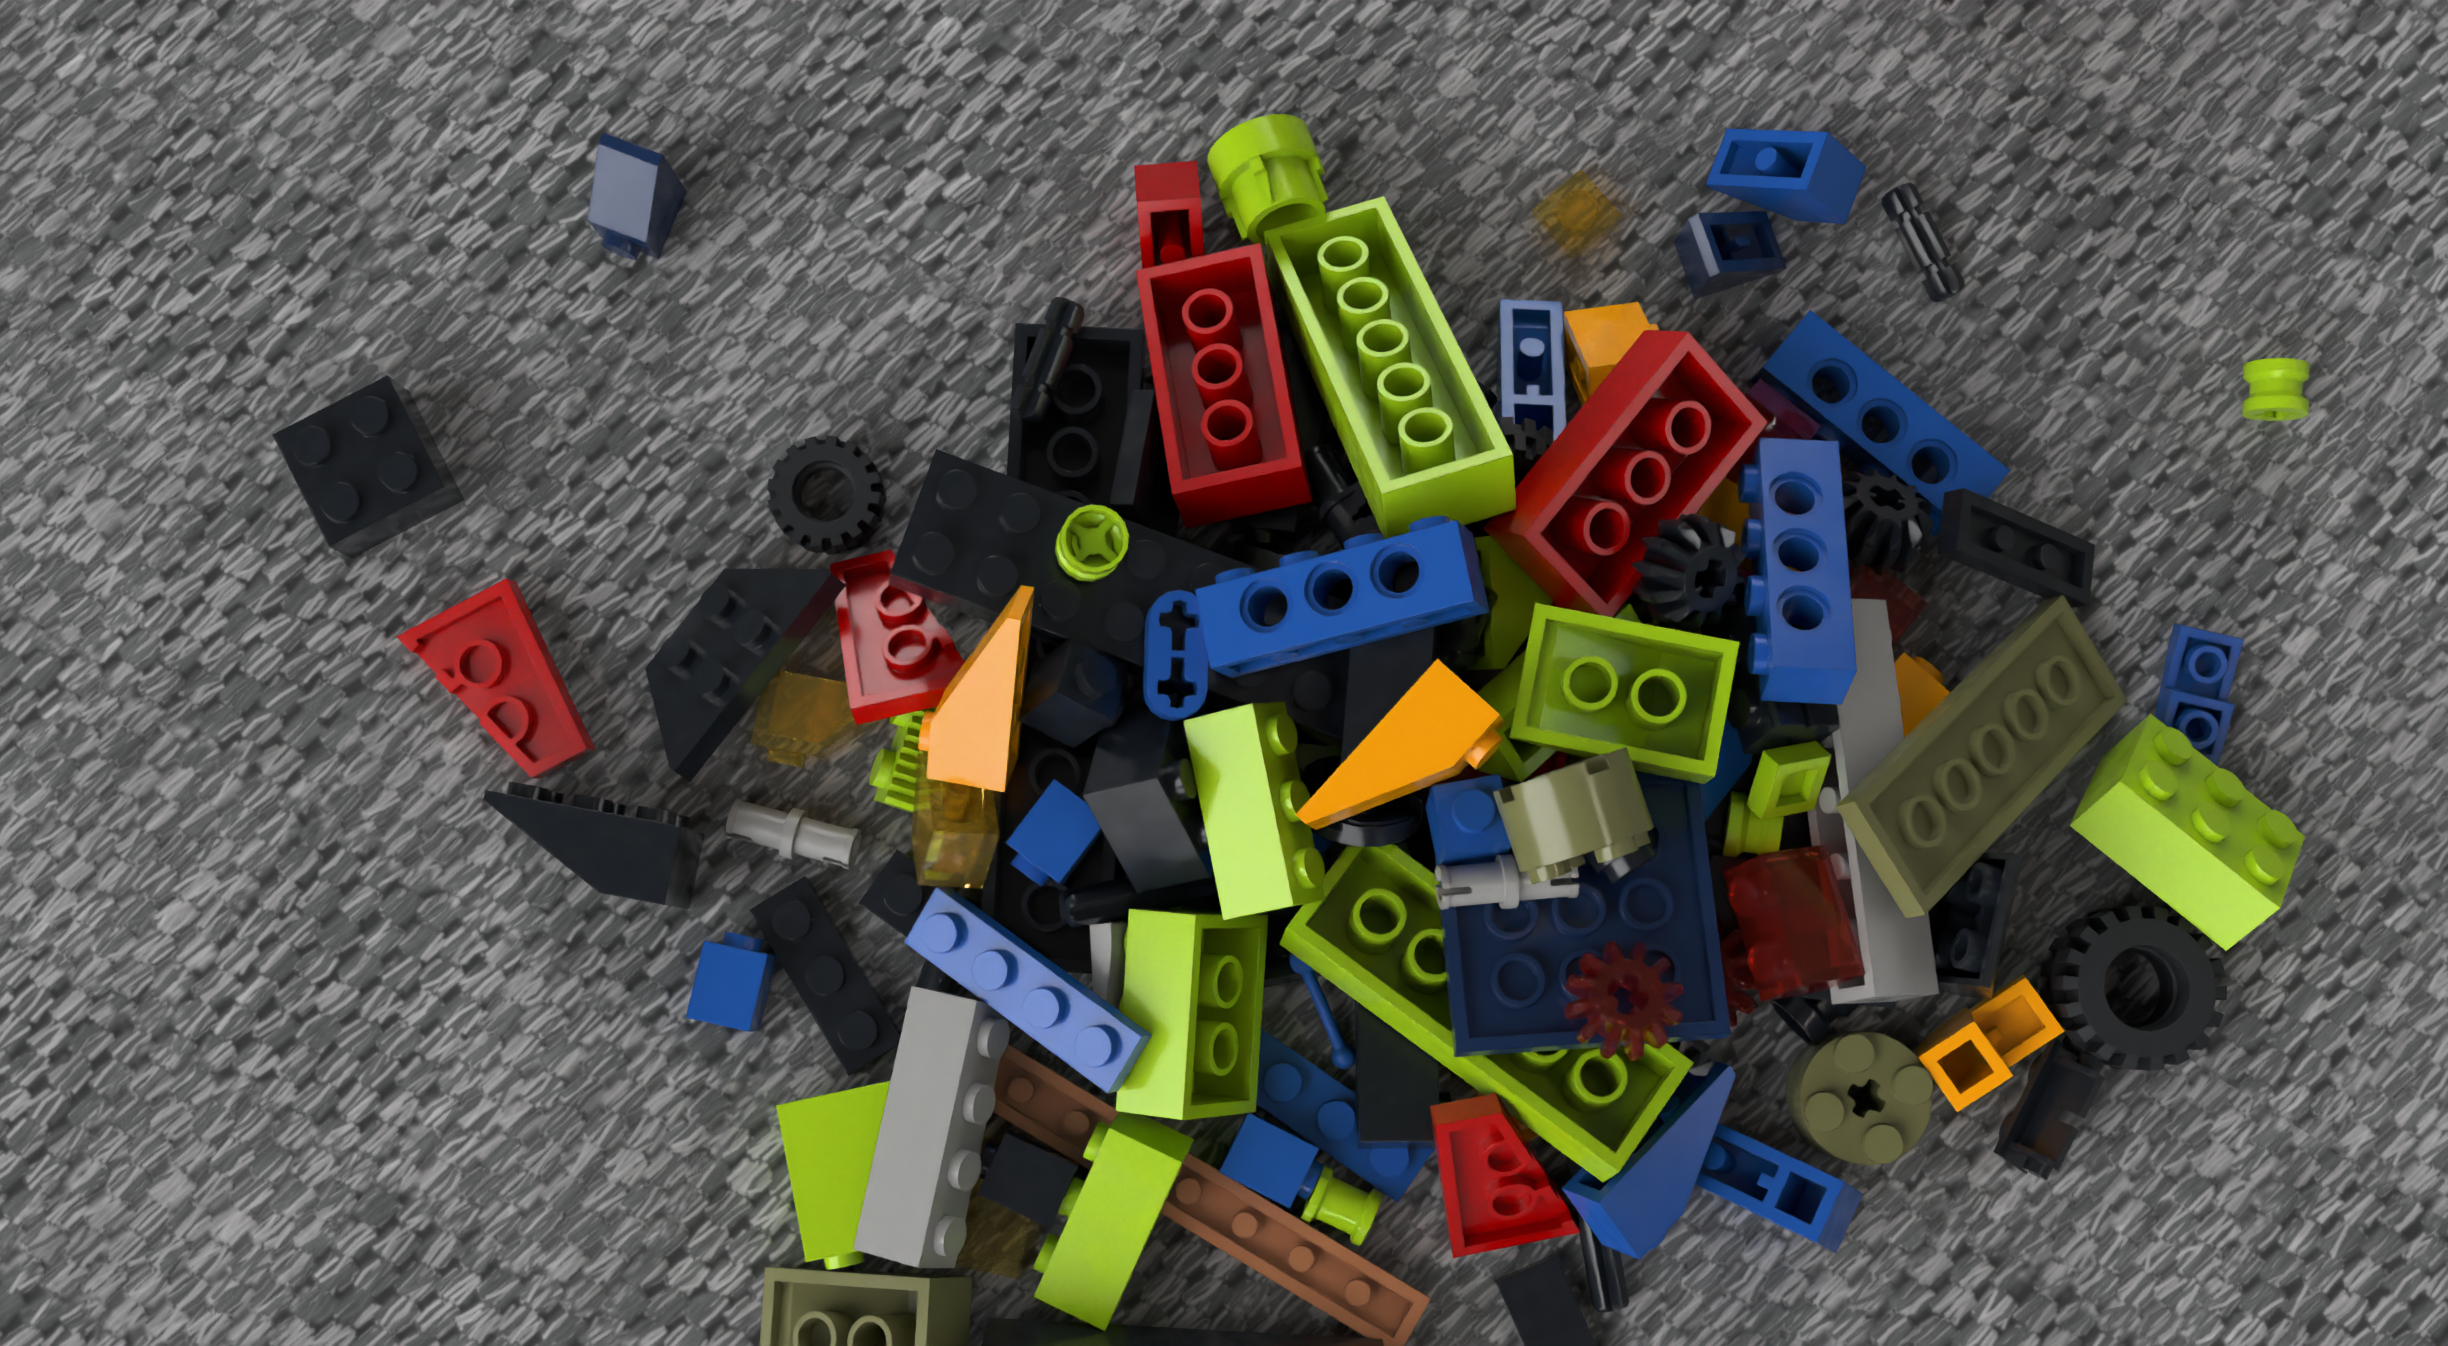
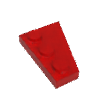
(889, 642)
(505, 675)
(1493, 1180)

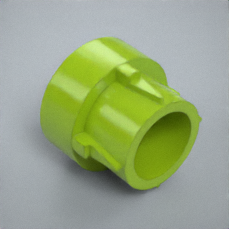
(1268, 174)

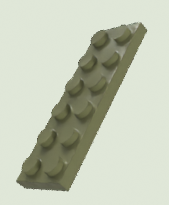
(1981, 756)

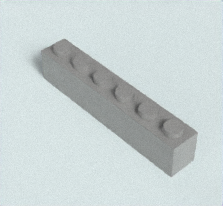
(1892, 949)

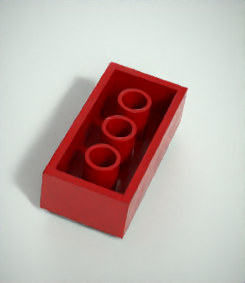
(1222, 386)
(1633, 454)

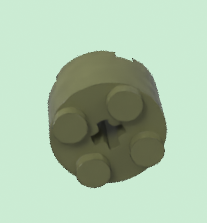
(1575, 812)
(1891, 1079)

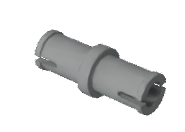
(793, 833)
(1497, 883)

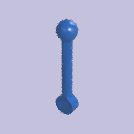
(1343, 1054)

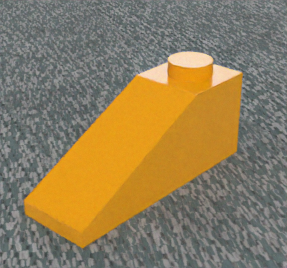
(976, 723)
(1417, 744)

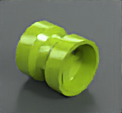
(1098, 532)

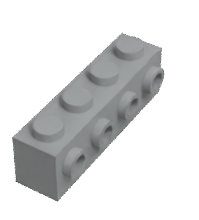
(932, 1130)

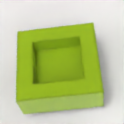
(1788, 780)

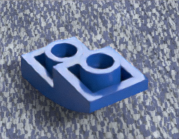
(2198, 685)

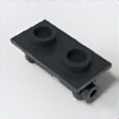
(2057, 1081)

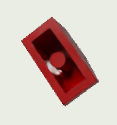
(1168, 212)

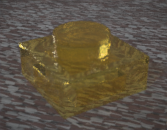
(1576, 214)

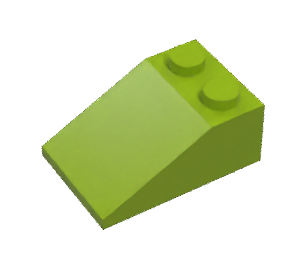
(1623, 684)

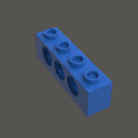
(1870, 391)
(1445, 592)
(1793, 662)

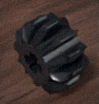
(1883, 521)
(1689, 571)

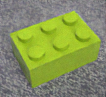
(2189, 832)
(1201, 998)

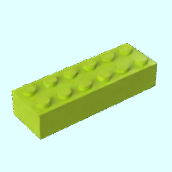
(1389, 369)
(1386, 950)

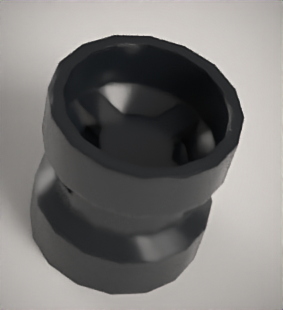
(1810, 1017)

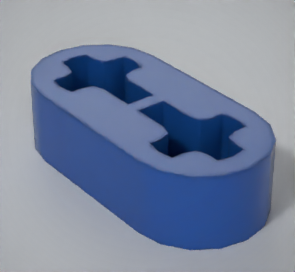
(1159, 654)

